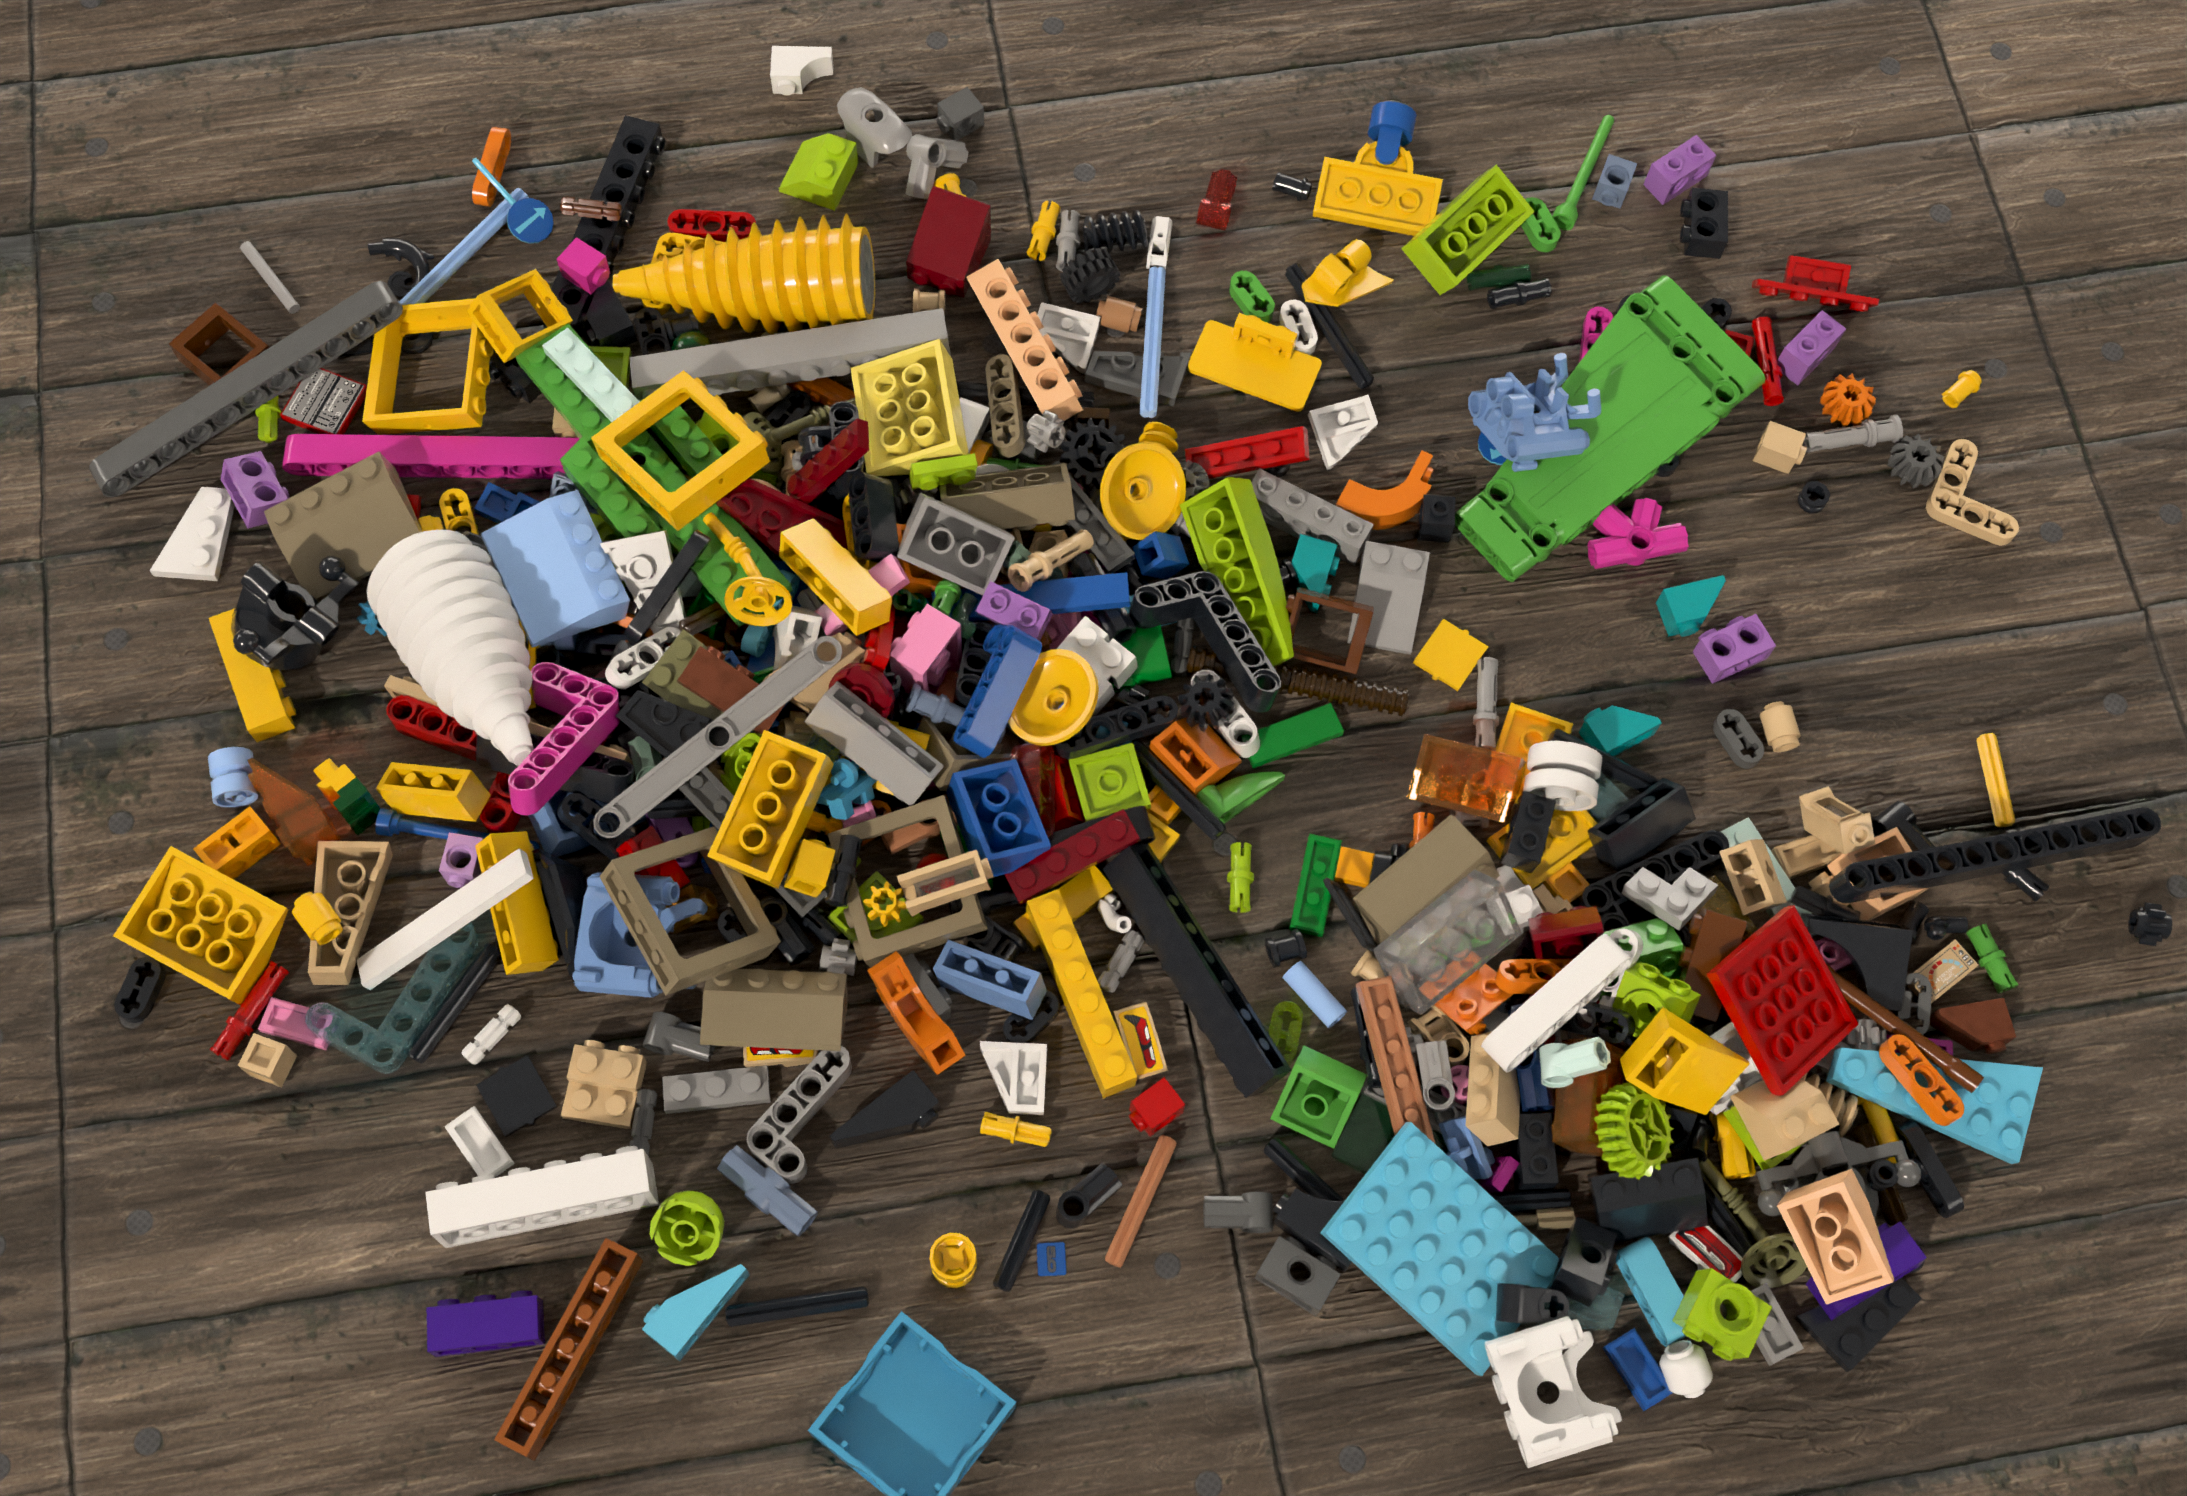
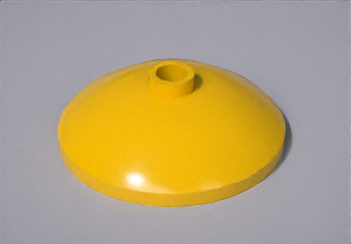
(1156, 494)
(1055, 679)

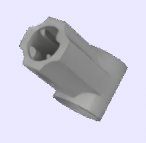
(1435, 1071)

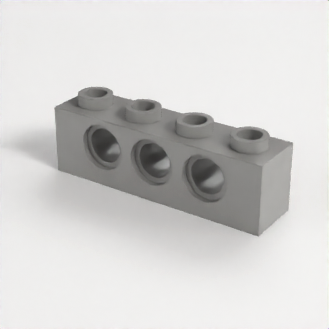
(1306, 514)

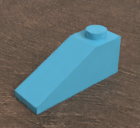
(688, 1314)

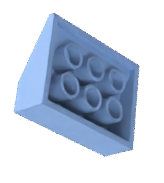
(556, 569)

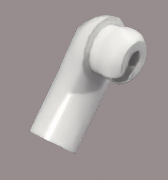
(1113, 921)

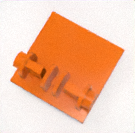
(1473, 1000)

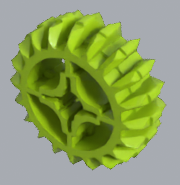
(1633, 1131)

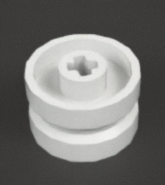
(1564, 774)

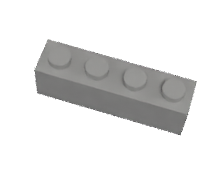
(873, 743)

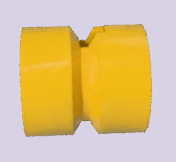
(953, 1260)

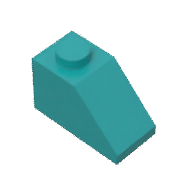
(1687, 605)
(1617, 729)

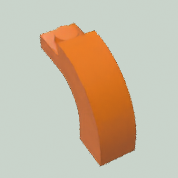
(1390, 506)
(914, 1014)

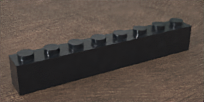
(1196, 970)

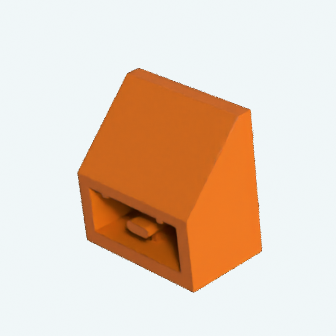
(1194, 755)

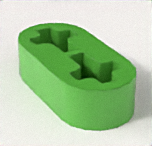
(1542, 223)
(1256, 295)

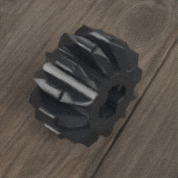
(1198, 696)

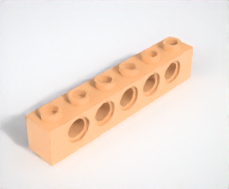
(989, 285)

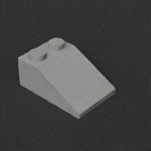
(1394, 585)

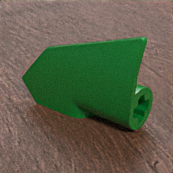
(1150, 656)

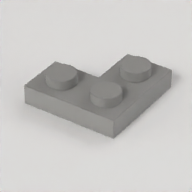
(1670, 902)
(1777, 1336)

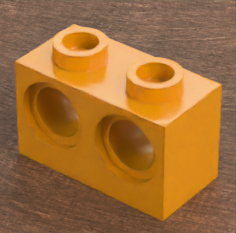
(237, 844)

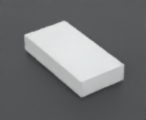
(479, 1143)

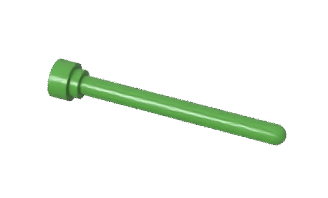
(1566, 213)

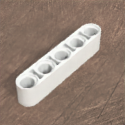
(1556, 1002)

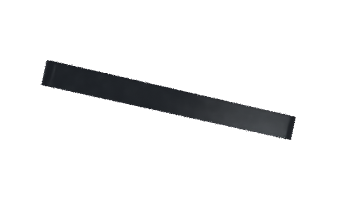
(1994, 855)

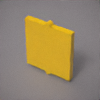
(1450, 654)

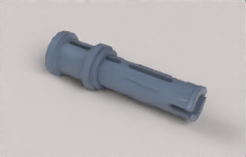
(936, 707)

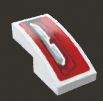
(1708, 1251)

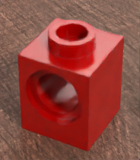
(1156, 1107)

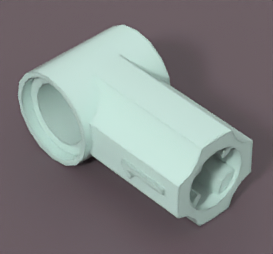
(1564, 1062)

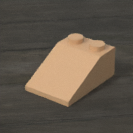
(1837, 1236)

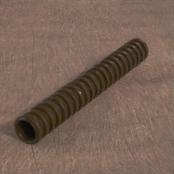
(1317, 684)

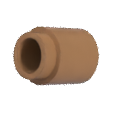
(1119, 314)

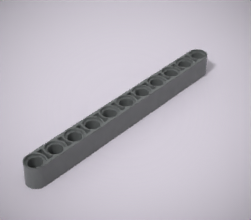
(245, 389)

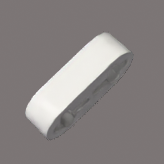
(1304, 326)

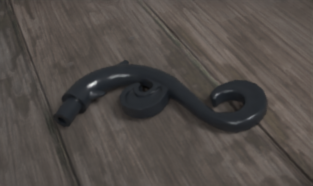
(398, 280)

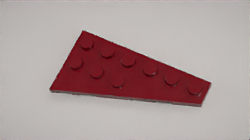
(770, 512)

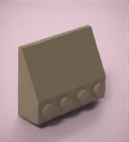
(344, 516)

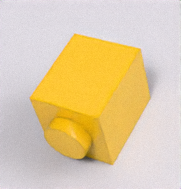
(810, 867)

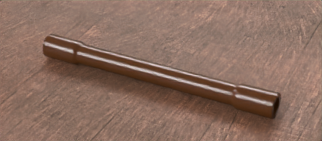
(1950, 1065)

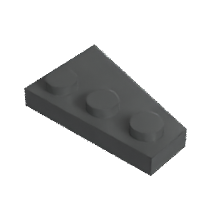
(1124, 373)

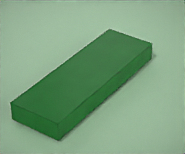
(1295, 734)
(1312, 895)

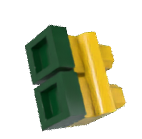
(347, 795)

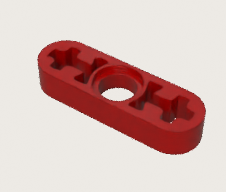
(703, 217)

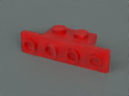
(1816, 280)

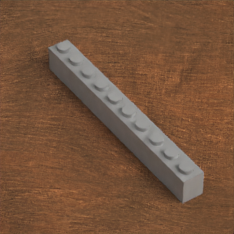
(789, 355)

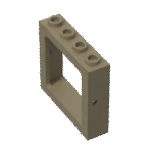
(649, 934)
(925, 936)

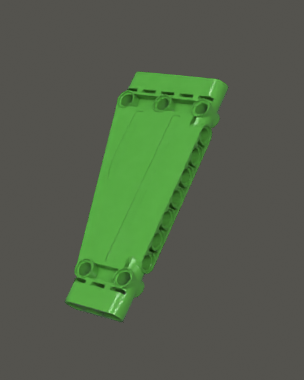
(1649, 414)

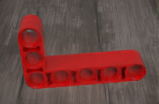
(447, 738)

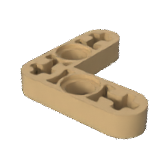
(1954, 498)

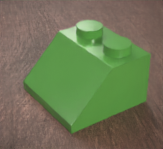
(1318, 1097)

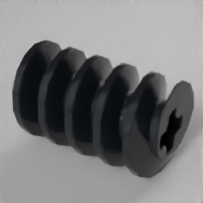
(1115, 231)

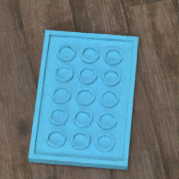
(1438, 1244)

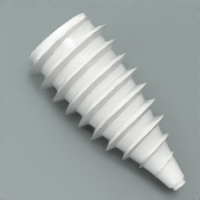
(457, 634)

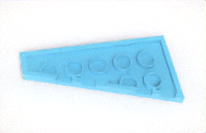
(1993, 1115)

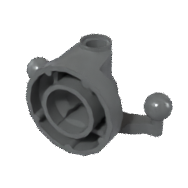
(1830, 1156)

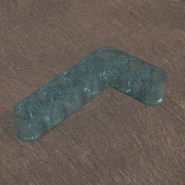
(404, 1007)

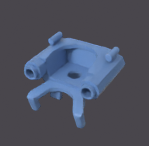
(1509, 422)
(605, 948)

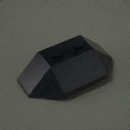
(564, 891)

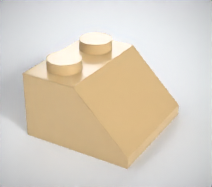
(1783, 1120)

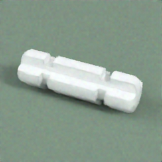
(491, 1034)

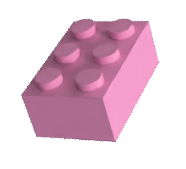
(927, 650)

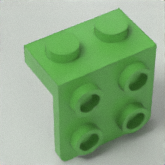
(1660, 946)

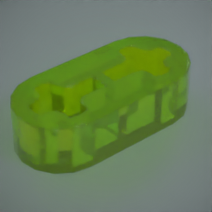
(1294, 1029)

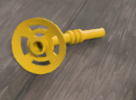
(759, 591)

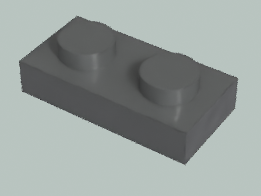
(937, 998)

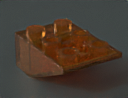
(295, 812)

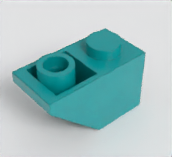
(1313, 564)

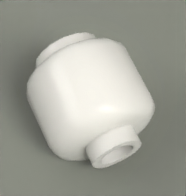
(1686, 1369)

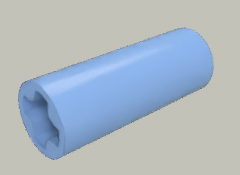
(1314, 994)

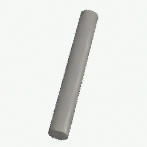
(270, 277)

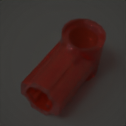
(1217, 206)

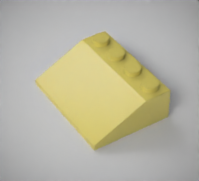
(909, 409)

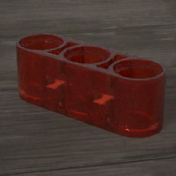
(1038, 770)

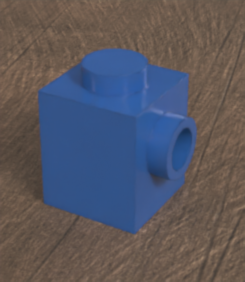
(1160, 555)

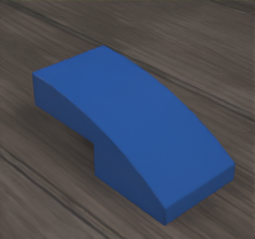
(501, 504)

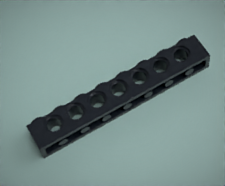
(613, 186)

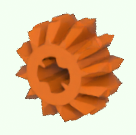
(1847, 400)

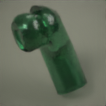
(962, 612)

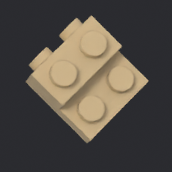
(603, 1084)

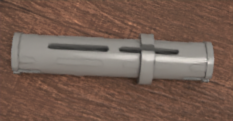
(1485, 716)

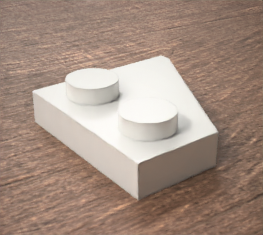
(1342, 427)
(1018, 1074)

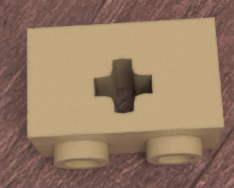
(1753, 876)

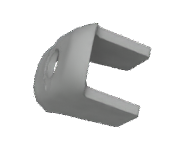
(877, 137)

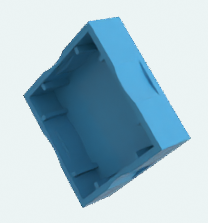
(912, 1415)

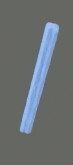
(462, 252)
(1152, 342)

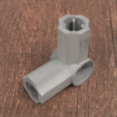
(926, 156)

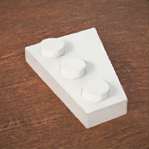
(199, 538)
(641, 565)

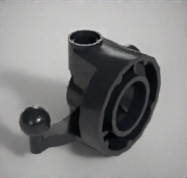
(284, 623)

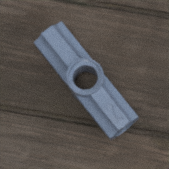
(767, 1191)

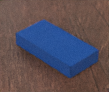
(1638, 1369)

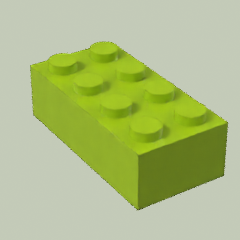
(1468, 230)

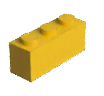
(433, 791)

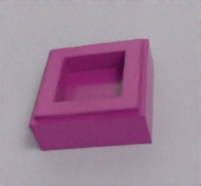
(1502, 1172)

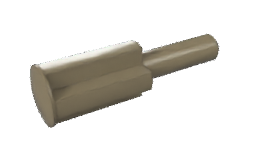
(1549, 1218)

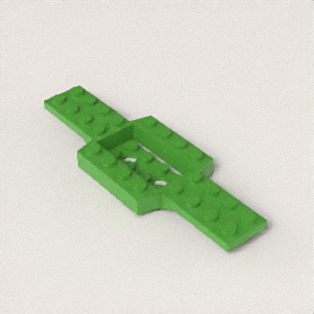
(621, 505)

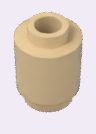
(1780, 726)

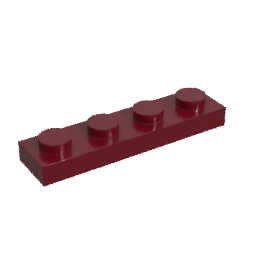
(830, 462)
(1073, 856)

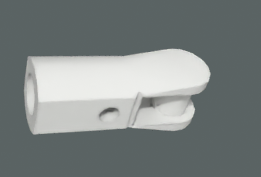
(1159, 242)

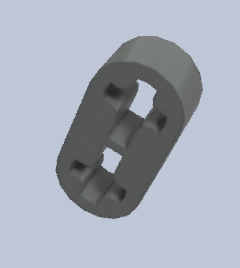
(1738, 738)
(1923, 1002)

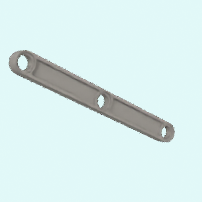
(700, 752)

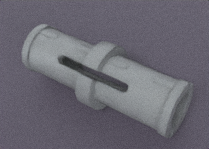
(1068, 238)

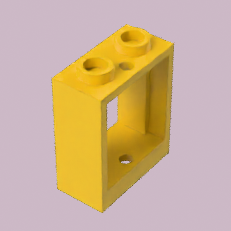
(497, 327)

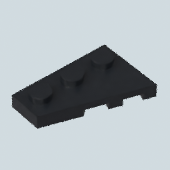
(666, 724)
(1861, 1327)

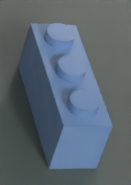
(990, 979)

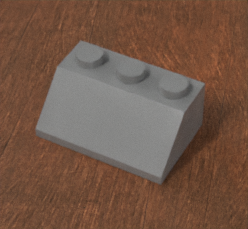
(954, 544)

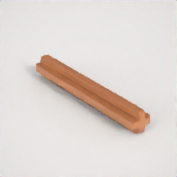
(1140, 1201)

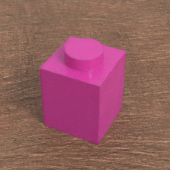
(584, 266)

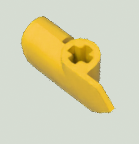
(1344, 277)

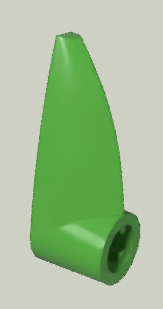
(1238, 793)

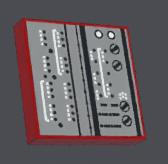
(324, 402)

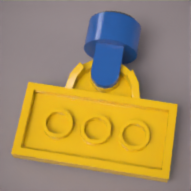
(1380, 183)

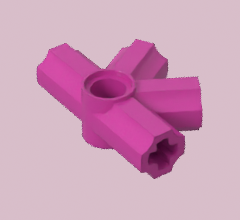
(1639, 529)

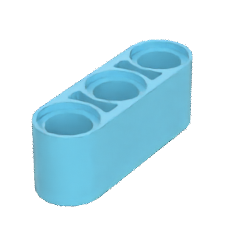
(1652, 1288)

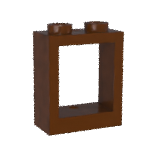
(204, 333)
(1365, 613)

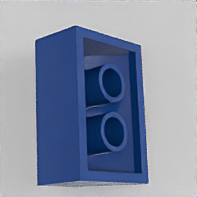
(997, 815)

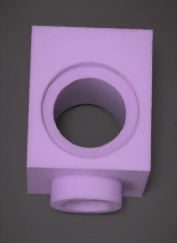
(457, 848)

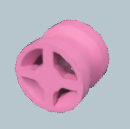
(1460, 1078)

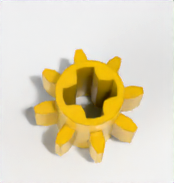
(879, 897)

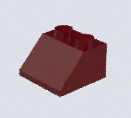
(1564, 933)

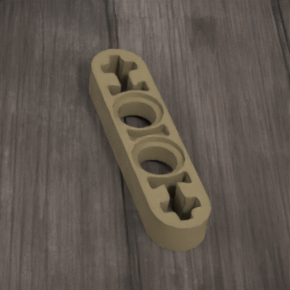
(1004, 405)

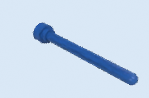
(391, 823)

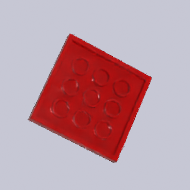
(1782, 1000)

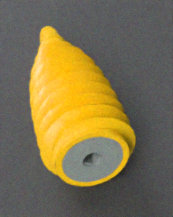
(767, 278)

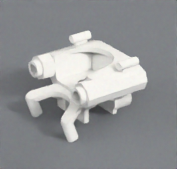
(1544, 1429)

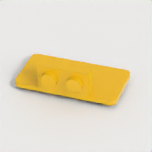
(1256, 361)

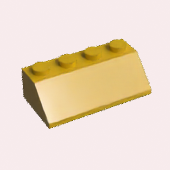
(771, 809)

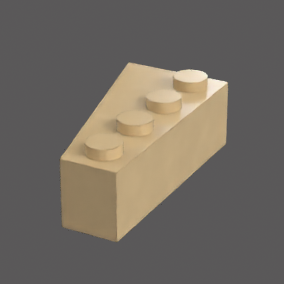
(351, 881)

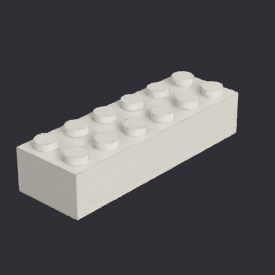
(541, 1197)

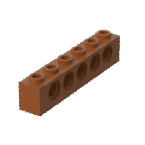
(569, 1349)

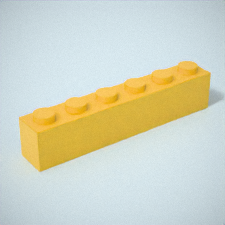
(1081, 994)

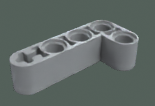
(806, 1108)

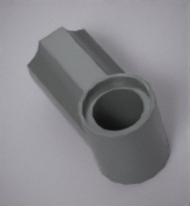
(671, 1035)
(1249, 1212)

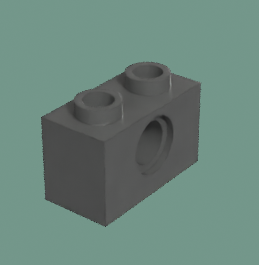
(1307, 1294)

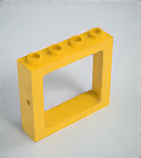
(385, 363)
(707, 486)

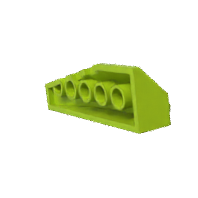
(1237, 548)

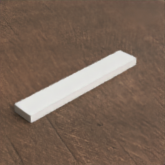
(444, 919)

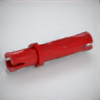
(1768, 361)
(249, 1011)

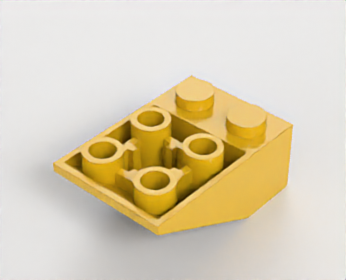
(1681, 1064)

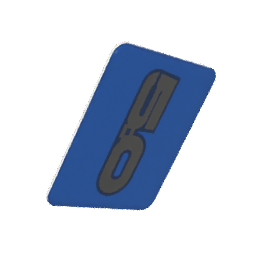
(1051, 1259)

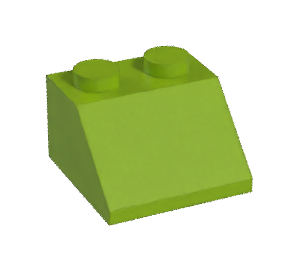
(821, 170)

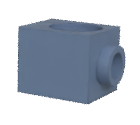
(1614, 181)

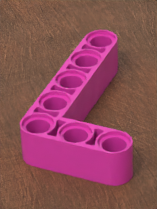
(588, 720)

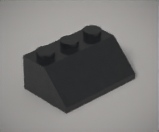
(1650, 1205)

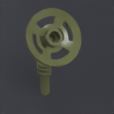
(775, 435)
(1769, 1246)

